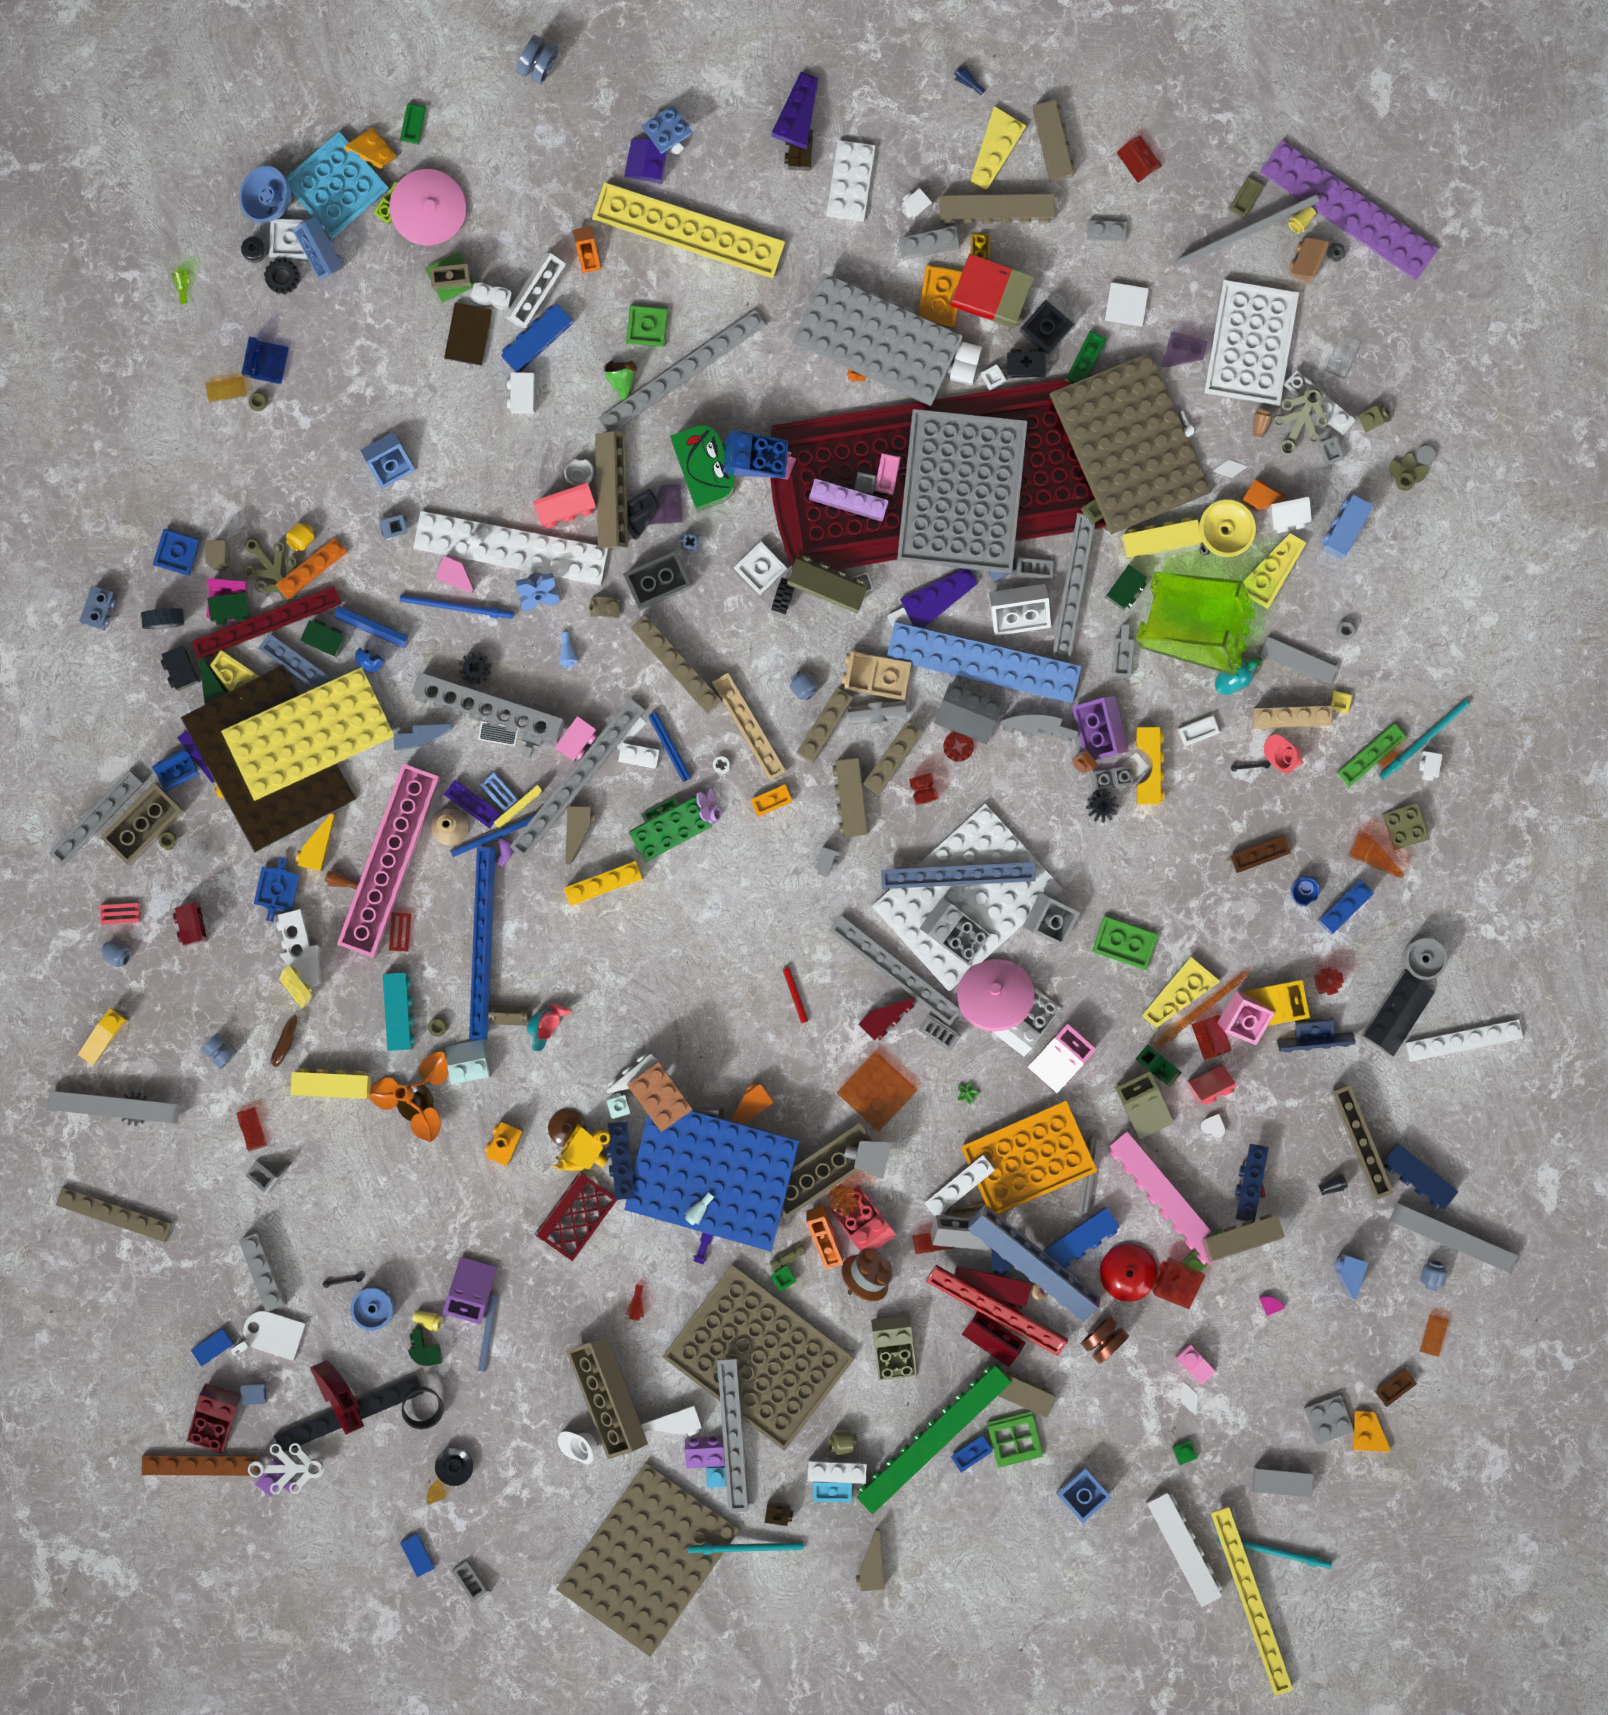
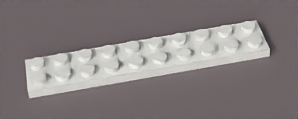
(511, 548)

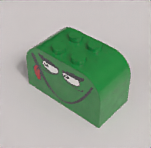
(702, 464)

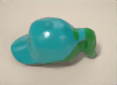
(1229, 684)

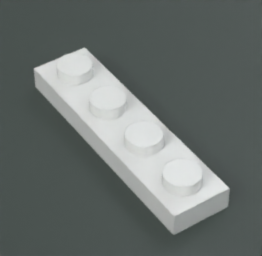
(960, 1186)

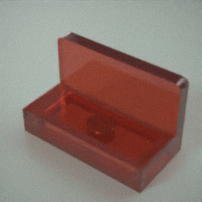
(1139, 158)
(1211, 1037)

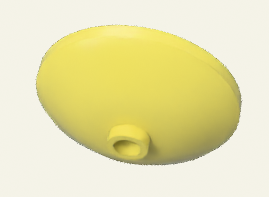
(1239, 526)

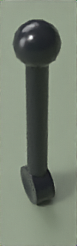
(1266, 764)
(358, 1278)

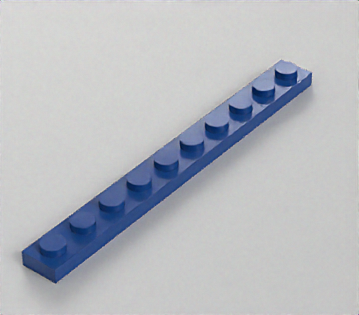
(482, 943)

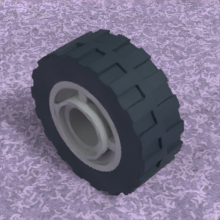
(162, 618)

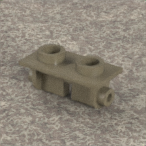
(508, 1015)

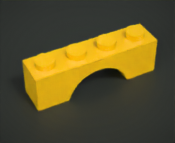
(1150, 791)
(603, 883)

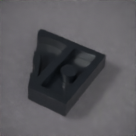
(640, 512)

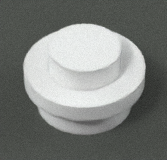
(474, 539)

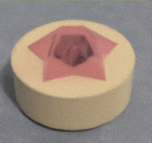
(1037, 1292)

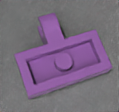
(268, 1479)

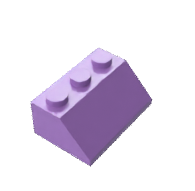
(1101, 728)

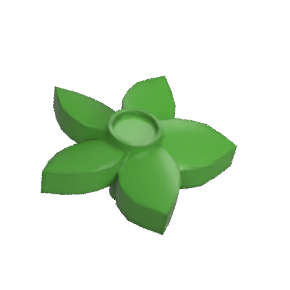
(967, 1093)

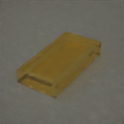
(226, 389)

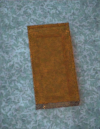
(1434, 1335)

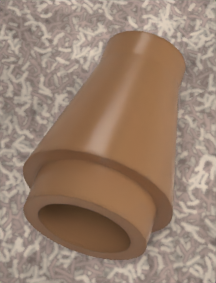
(1261, 422)

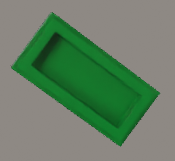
(413, 123)

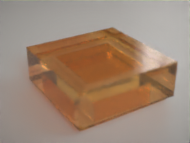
(1387, 759)

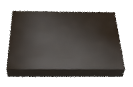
(468, 334)

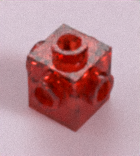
(1322, 984)

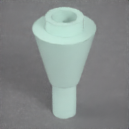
(696, 1212)

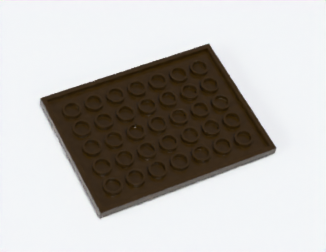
(281, 811)

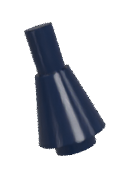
(965, 77)

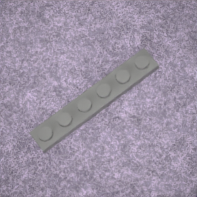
(95, 818)

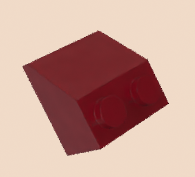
(190, 924)

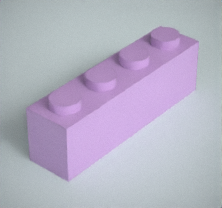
(848, 500)

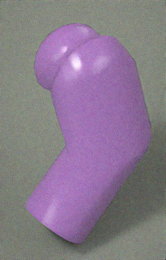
(506, 851)

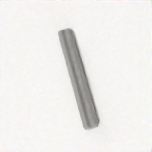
(1087, 1183)

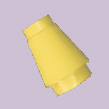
(1301, 220)
(429, 1320)

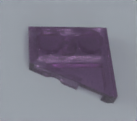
(1183, 350)
(670, 505)

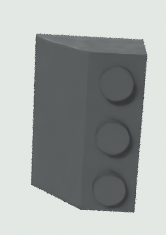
(968, 713)

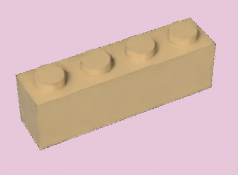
(1292, 717)

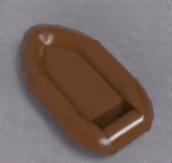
(284, 1042)

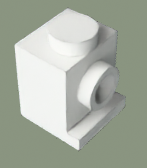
(1430, 765)

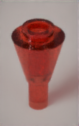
(635, 1309)

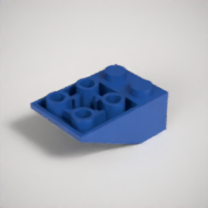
(755, 455)

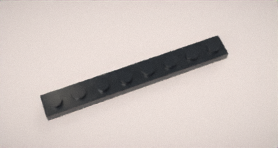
(329, 1422)

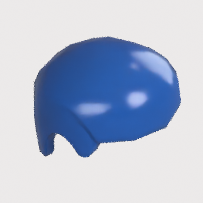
(368, 663)
(1305, 890)

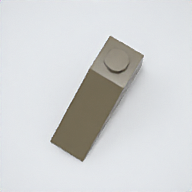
(578, 825)
(871, 1568)

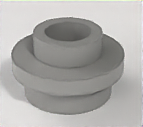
(1350, 626)

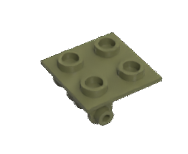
(1406, 826)

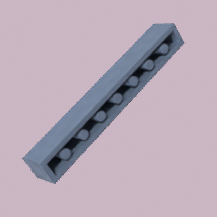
(1034, 1263)

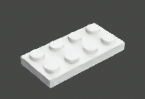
(850, 180)

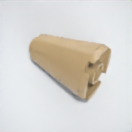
(457, 829)

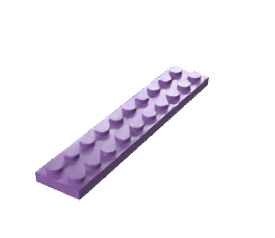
(1349, 210)

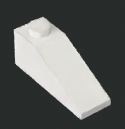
(678, 1422)

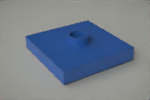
(176, 552)

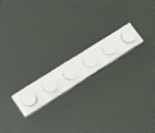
(1464, 1040)

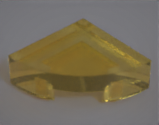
(435, 1492)

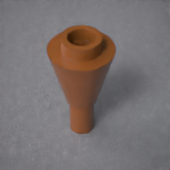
(336, 879)

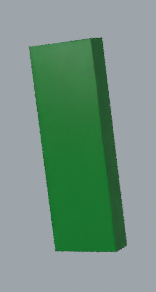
(1086, 357)

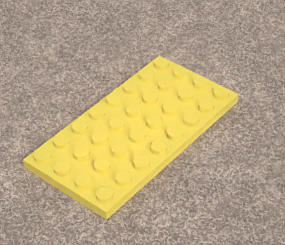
(307, 734)

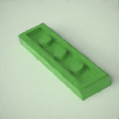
(1371, 755)

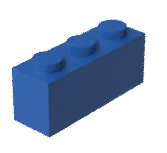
(1345, 907)

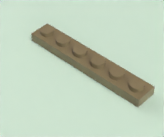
(113, 1214)

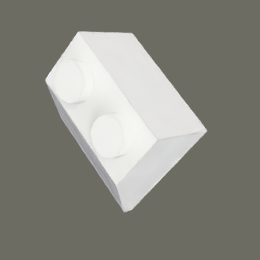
(1290, 514)

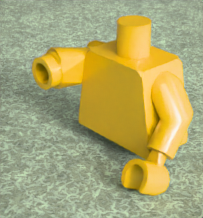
(583, 1150)

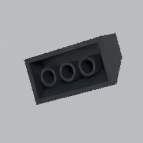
(1398, 1013)

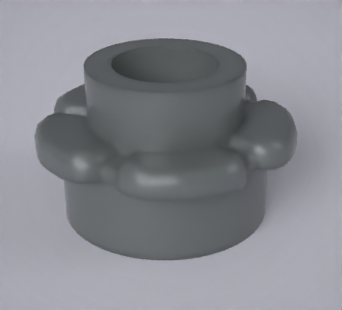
(1331, 252)

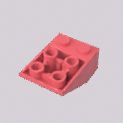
(1212, 1084)
(865, 1224)

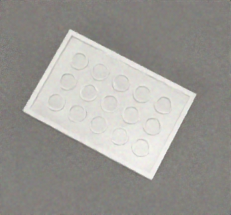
(1251, 342)

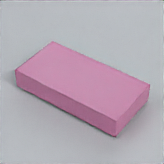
(887, 474)

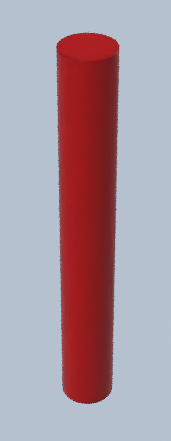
(795, 995)

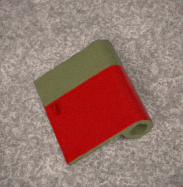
(991, 291)

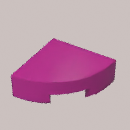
(1271, 1305)

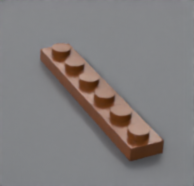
(198, 1465)

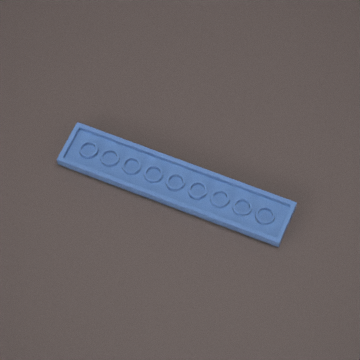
(984, 662)

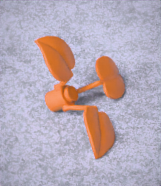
(388, 1092)

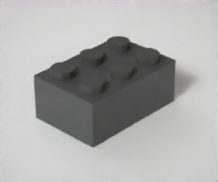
(657, 580)

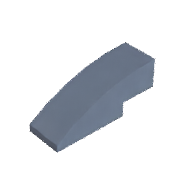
(421, 735)

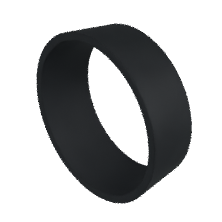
(426, 1423)

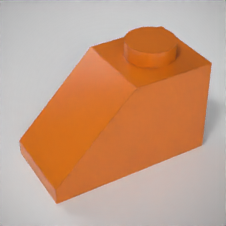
(586, 249)

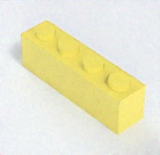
(1161, 539)
(330, 1085)

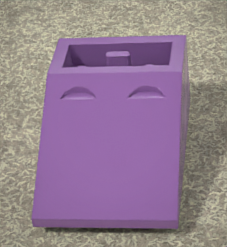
(470, 1290)

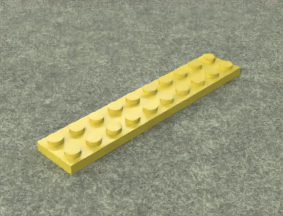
(688, 230)

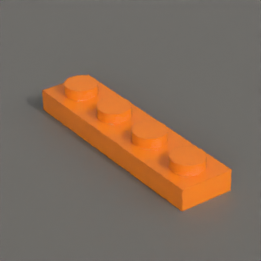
(311, 568)

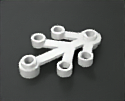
(290, 1468)

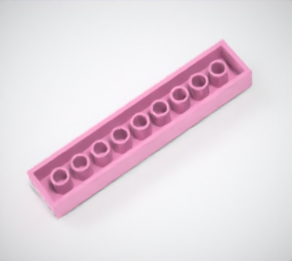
(388, 860)

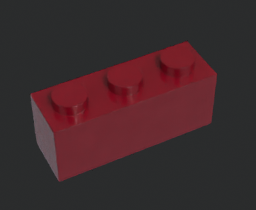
(993, 1338)

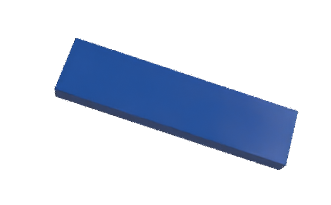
(371, 627)

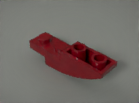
(339, 1394)

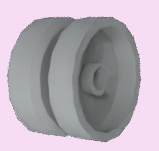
(1413, 956)

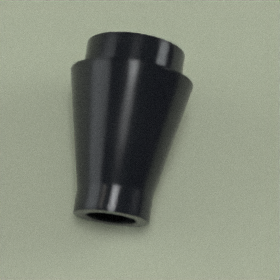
(1334, 1184)

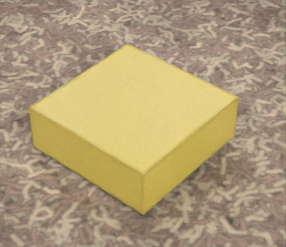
(1340, 701)

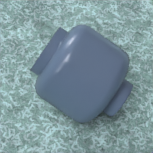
(803, 685)
(116, 953)
(1433, 1275)

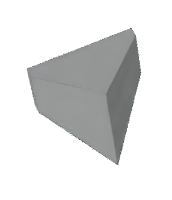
(267, 1174)

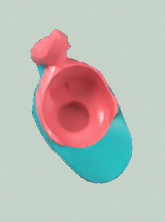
(544, 1023)

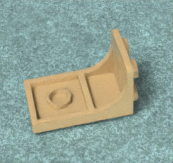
(876, 675)

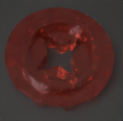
(954, 755)

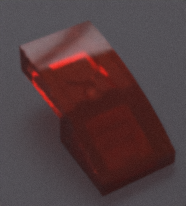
(251, 1129)
(923, 1244)

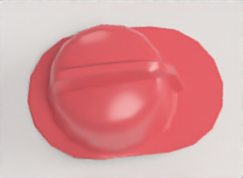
(1282, 754)

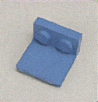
(666, 129)

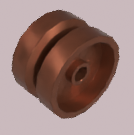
(1102, 1337)

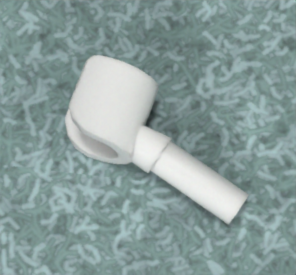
(1188, 430)

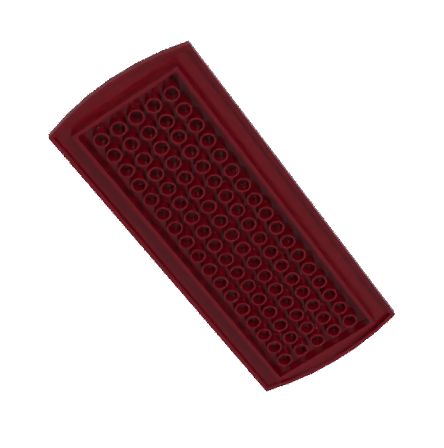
(853, 442)

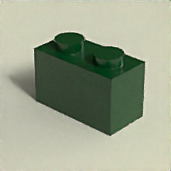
(1126, 587)
(229, 608)
(323, 638)

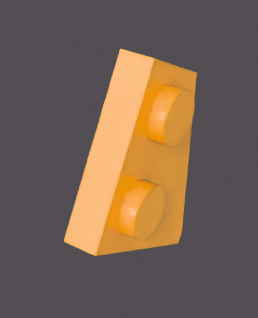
(372, 148)
(1368, 1433)

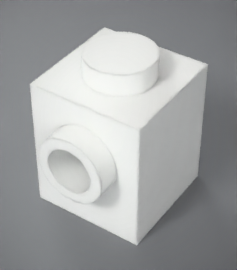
(915, 204)

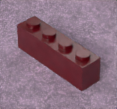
(1000, 1287)

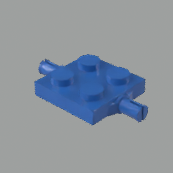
(276, 889)

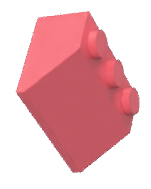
(565, 506)

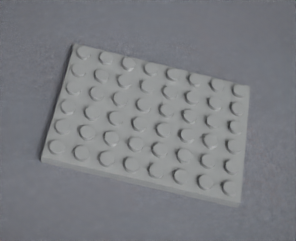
(962, 491)

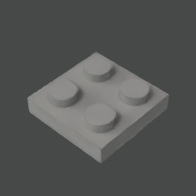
(1328, 1419)

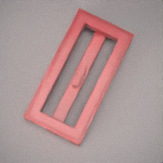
(111, 906)

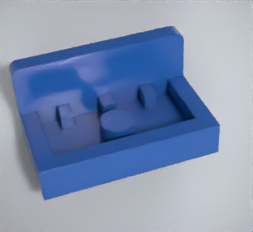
(175, 770)

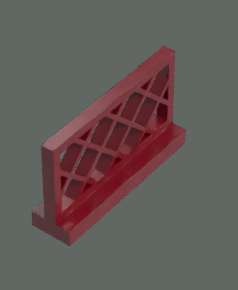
(560, 1209)

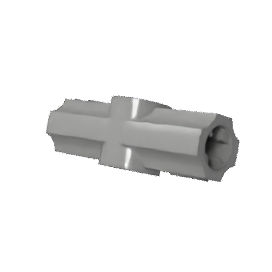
(877, 712)

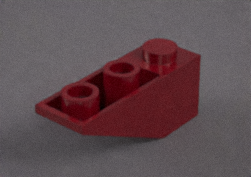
(880, 1019)

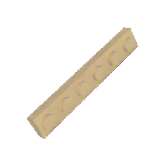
(748, 727)

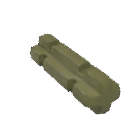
(787, 1257)

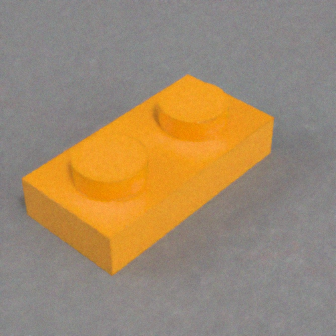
(771, 800)

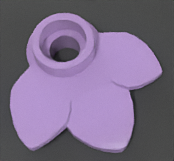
(708, 809)

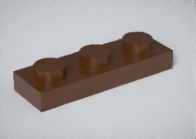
(1260, 854)

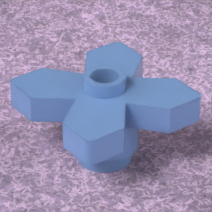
(537, 589)

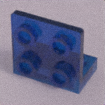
(264, 361)

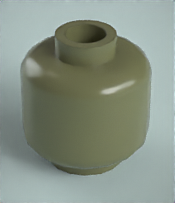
(842, 1442)

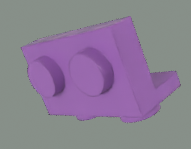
(704, 1452)

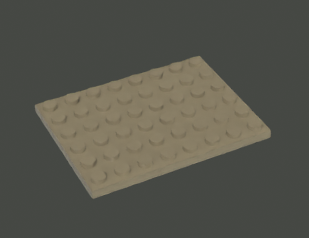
(1130, 443)
(781, 1357)
(638, 1561)

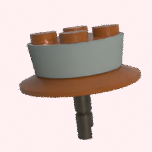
(867, 1275)

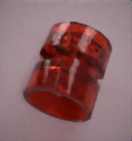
(923, 789)

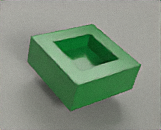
(783, 1278)
(1184, 1452)

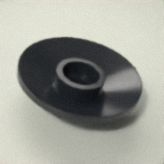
(446, 1473)

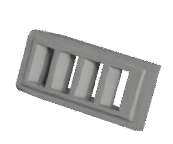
(1017, 566)
(949, 1047)
(465, 1585)

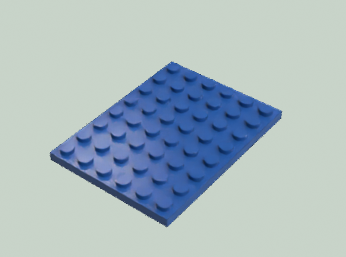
(733, 1161)

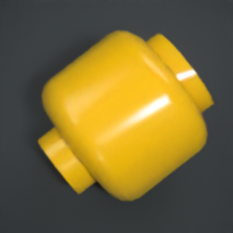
(300, 536)

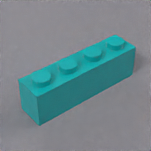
(398, 1012)

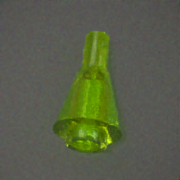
(181, 281)

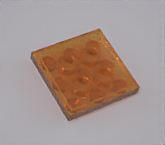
(877, 1091)

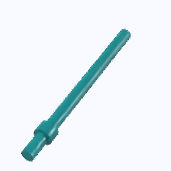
(1397, 763)
(708, 1548)
(1311, 1560)

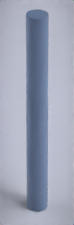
(487, 1333)

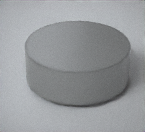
(1425, 455)

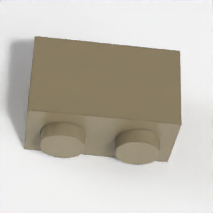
(450, 277)
(217, 554)

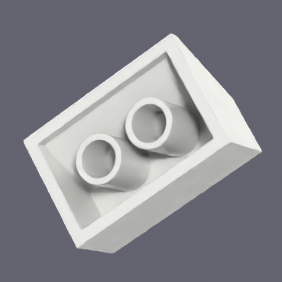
(1020, 609)

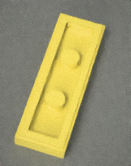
(518, 807)

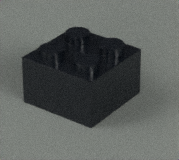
(1046, 327)

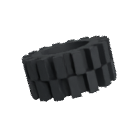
(285, 287)
(782, 597)

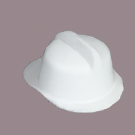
(578, 1446)

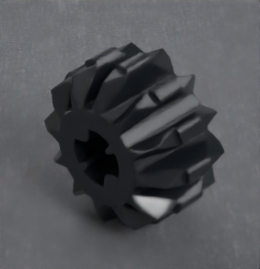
(473, 675)
(1097, 801)

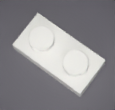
(639, 755)

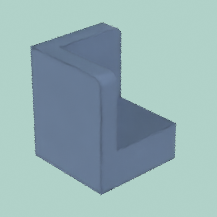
(253, 1394)

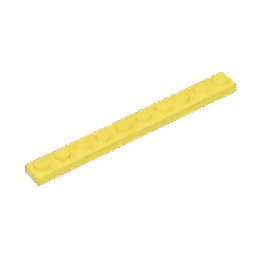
(1251, 1601)

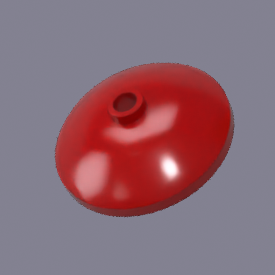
(1114, 1270)

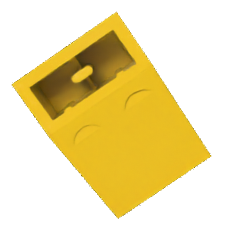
(1284, 999)

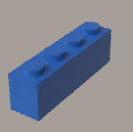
(537, 338)
(1083, 1237)

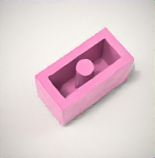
(576, 739)

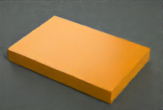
(936, 295)

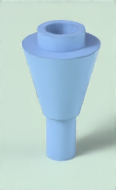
(567, 654)

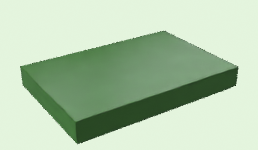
(1125, 942)

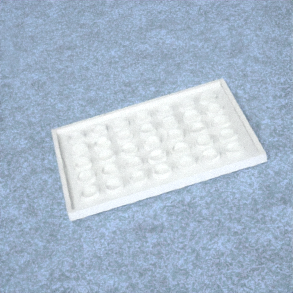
(995, 907)

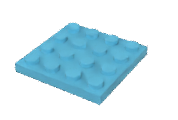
(336, 185)

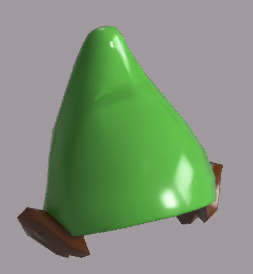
(620, 376)

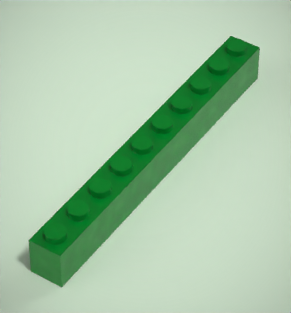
(934, 1438)

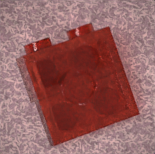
(1177, 1283)

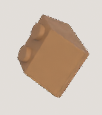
(1308, 260)

